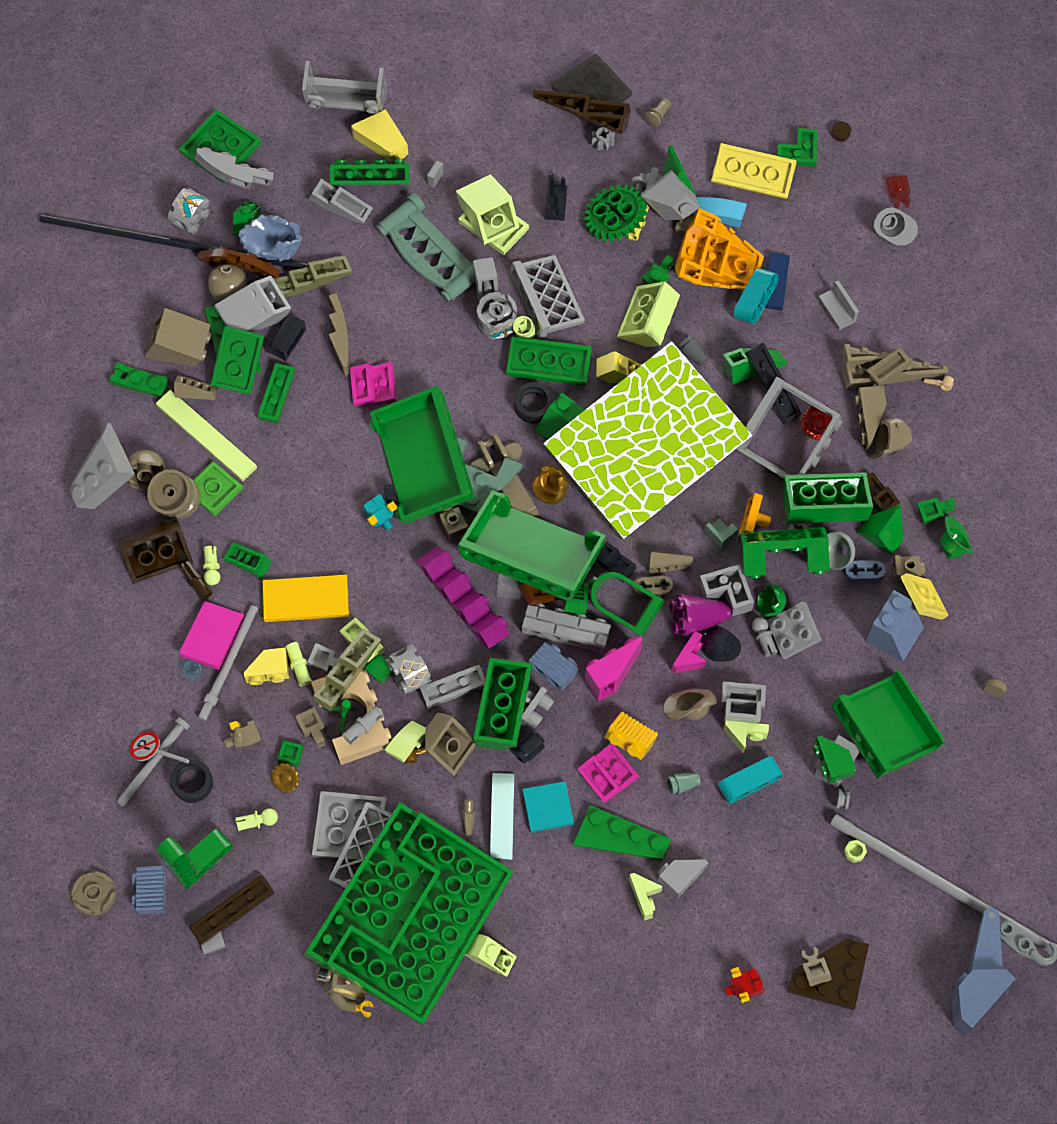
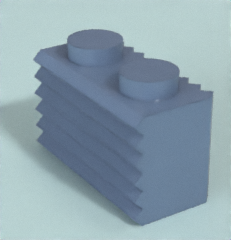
(554, 666)
(150, 890)

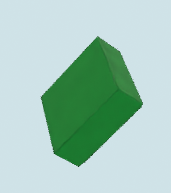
(378, 669)
(290, 753)

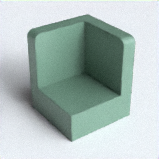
(720, 533)

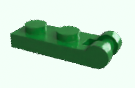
(139, 380)

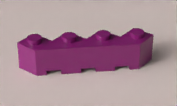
(457, 591)

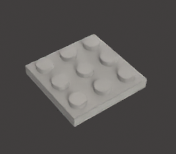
(336, 821)

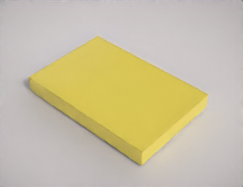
(924, 596)

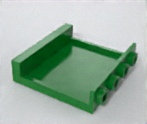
(888, 724)

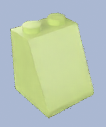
(488, 208)

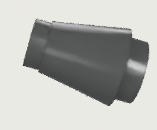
(693, 350)

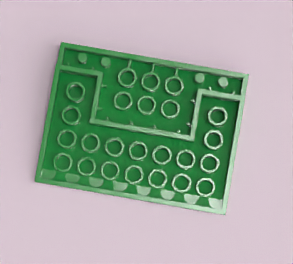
(409, 913)

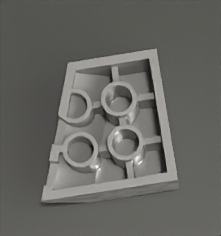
(101, 472)

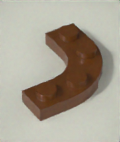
(248, 261)

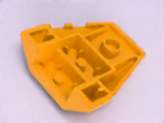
(715, 255)

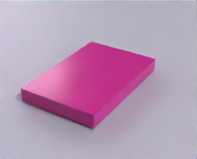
(211, 635)

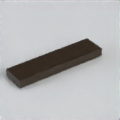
(231, 910)

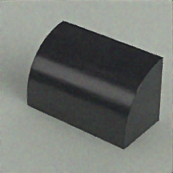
(286, 337)

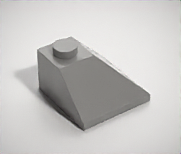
(671, 198)

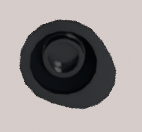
(720, 645)

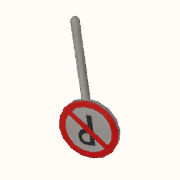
(147, 745)

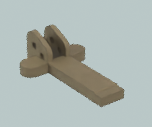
(514, 490)

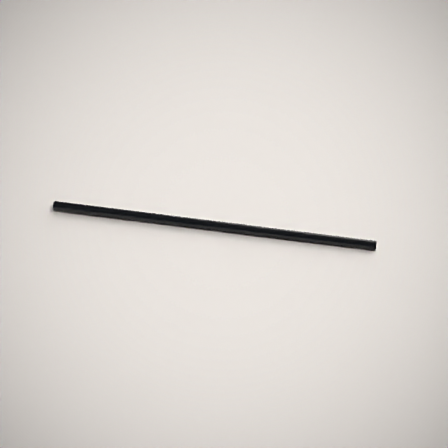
(153, 238)

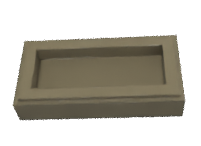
(889, 367)

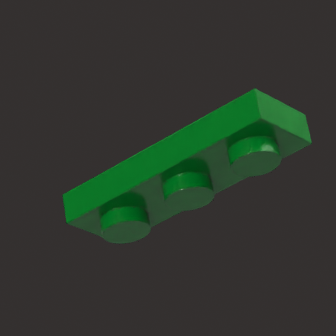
(276, 393)

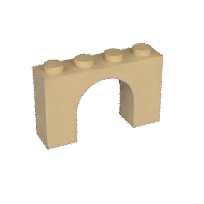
(368, 743)

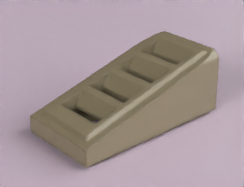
(193, 389)
(668, 562)

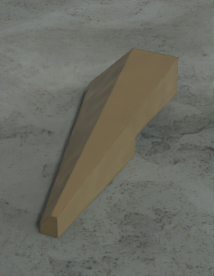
(857, 361)

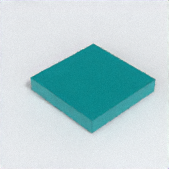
(548, 807)

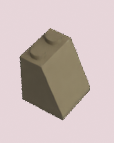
(178, 339)

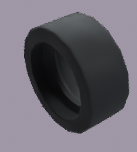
(530, 388)
(199, 795)

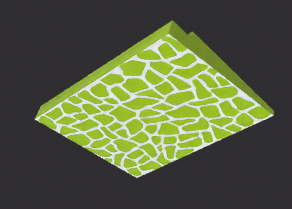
(647, 440)

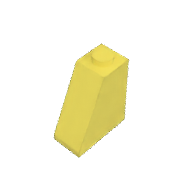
(381, 136)

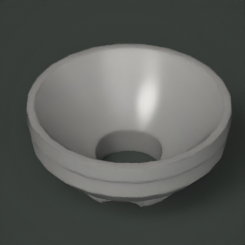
(837, 559)

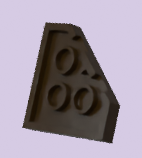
(846, 968)

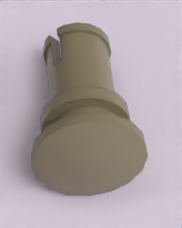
(656, 114)

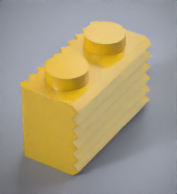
(631, 735)

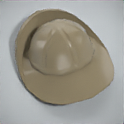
(677, 704)

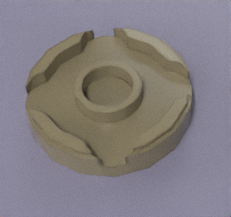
(100, 893)

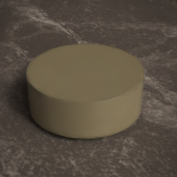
(995, 687)

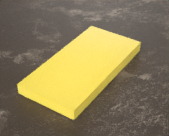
(753, 171)

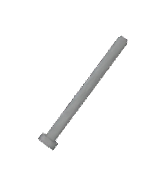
(181, 725)

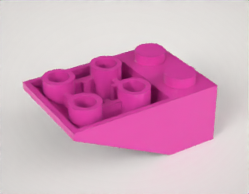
(608, 673)

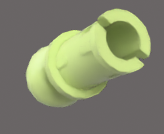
(211, 576)
(268, 817)

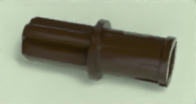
(196, 580)

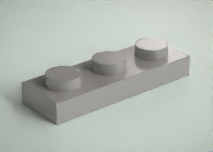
(453, 686)

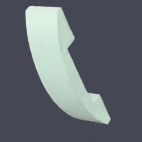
(502, 816)

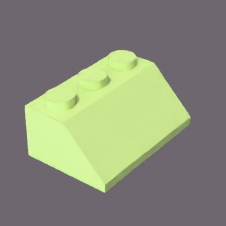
(649, 314)

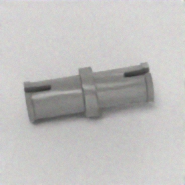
(362, 725)

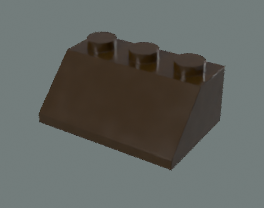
(154, 550)

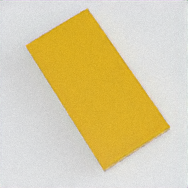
(305, 598)

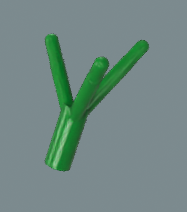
(344, 708)

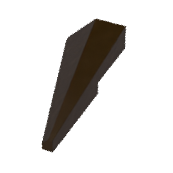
(604, 113)

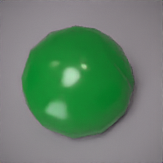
(771, 601)

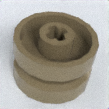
(173, 494)

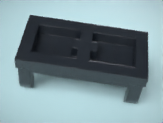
(555, 199)

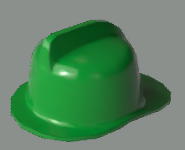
(955, 539)

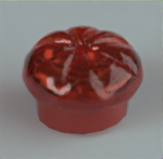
(814, 422)

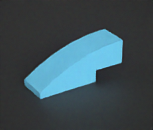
(728, 211)

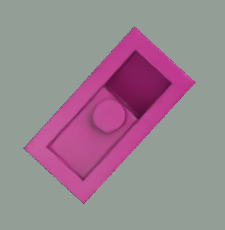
(687, 659)

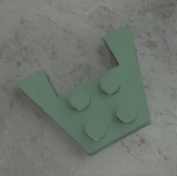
(484, 483)

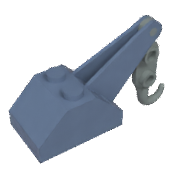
(986, 977)

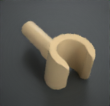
(945, 385)

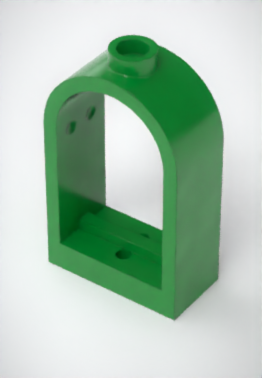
(649, 612)

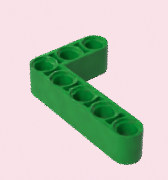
(192, 866)

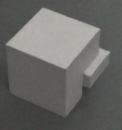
(742, 701)

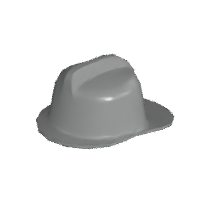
(895, 226)

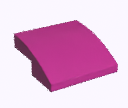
(373, 384)
(608, 772)

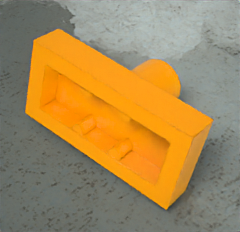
(753, 516)

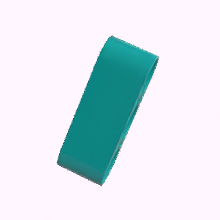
(756, 296)
(750, 780)

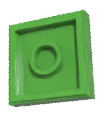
(216, 488)

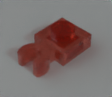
(899, 188)

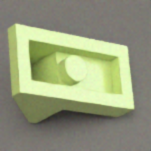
(740, 730)
(642, 888)

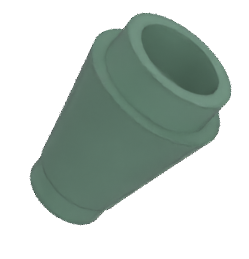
(682, 782)

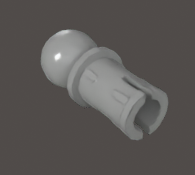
(760, 626)

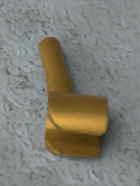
(412, 758)

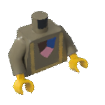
(342, 993)

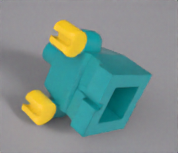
(379, 512)

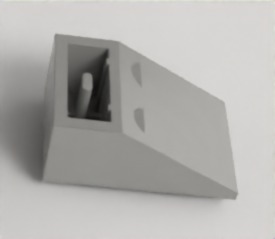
(254, 306)

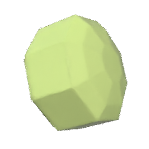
(855, 851)

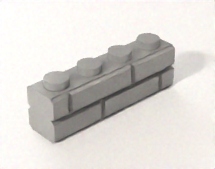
(566, 628)

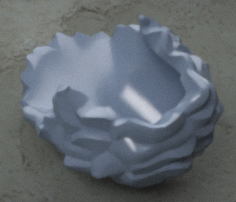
(271, 238)

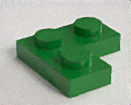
(805, 151)

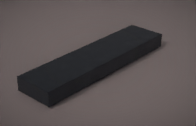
(767, 372)

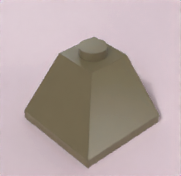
(448, 742)

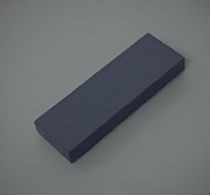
(778, 264)

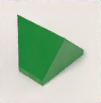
(884, 529)

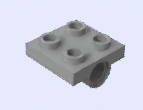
(794, 630)

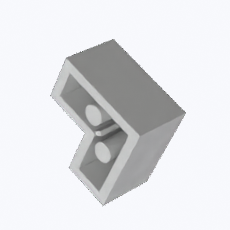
(728, 584)

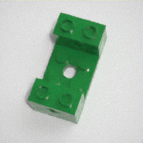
(813, 540)

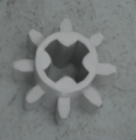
(603, 138)

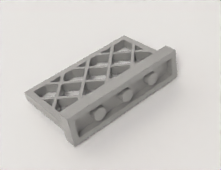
(530, 296)
(379, 811)

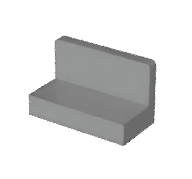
(839, 306)

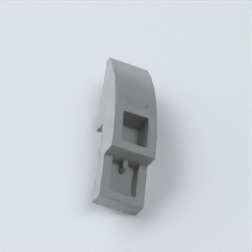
(224, 167)

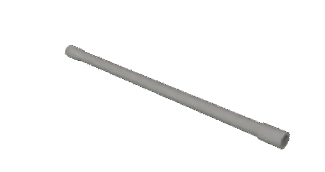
(850, 829)

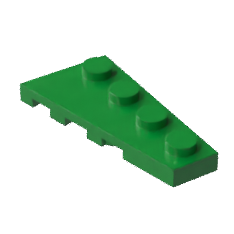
(614, 834)

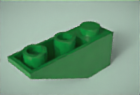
(738, 367)

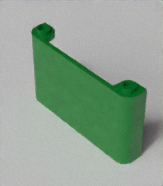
(423, 454)
(529, 548)

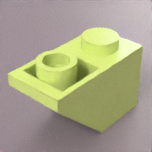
(491, 955)

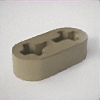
(653, 582)

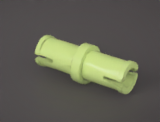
(298, 664)

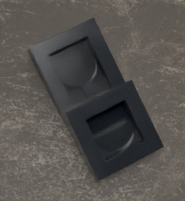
(613, 561)

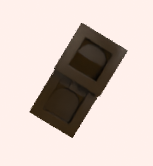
(881, 497)

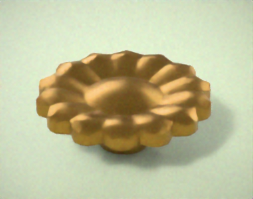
(285, 778)

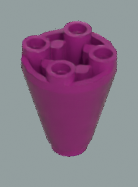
(696, 613)

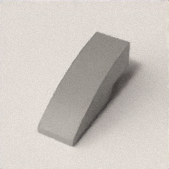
(340, 202)

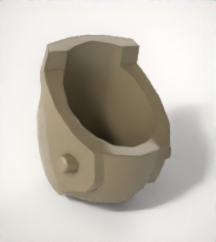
(891, 437)

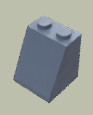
(896, 627)

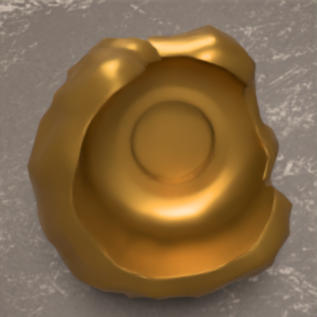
(550, 485)

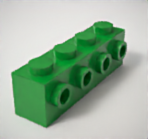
(369, 174)

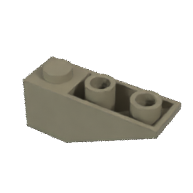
(871, 407)

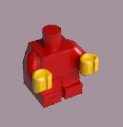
(745, 984)

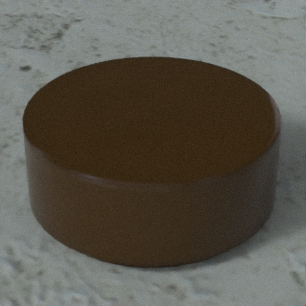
(841, 131)

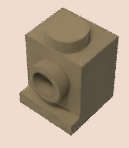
(453, 529)
(900, 567)

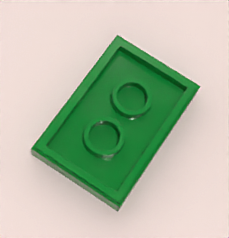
(237, 360)

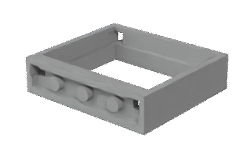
(764, 408)

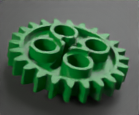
(624, 202)

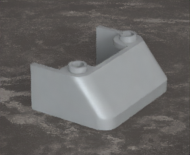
(344, 93)

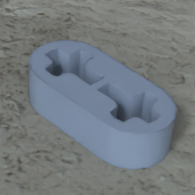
(866, 573)

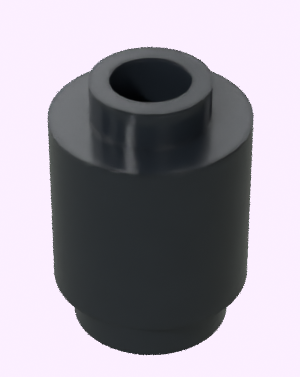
(529, 747)

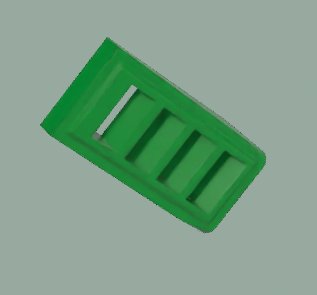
(259, 565)
(579, 602)

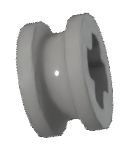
(842, 799)

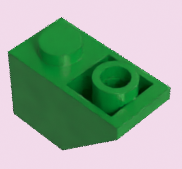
(244, 215)
(835, 760)

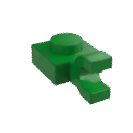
(659, 274)
(932, 510)

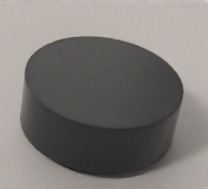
(389, 493)

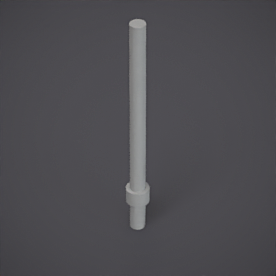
(211, 698)

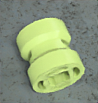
(524, 324)

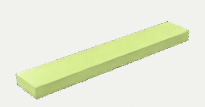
(206, 435)

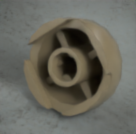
(225, 281)
(145, 466)

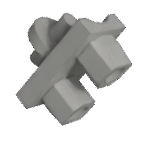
(642, 182)
(541, 700)

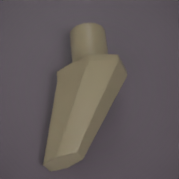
(468, 816)

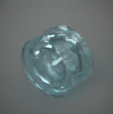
(198, 673)

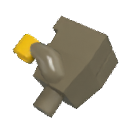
(243, 736)

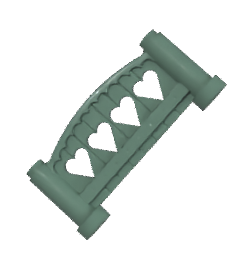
(410, 216)

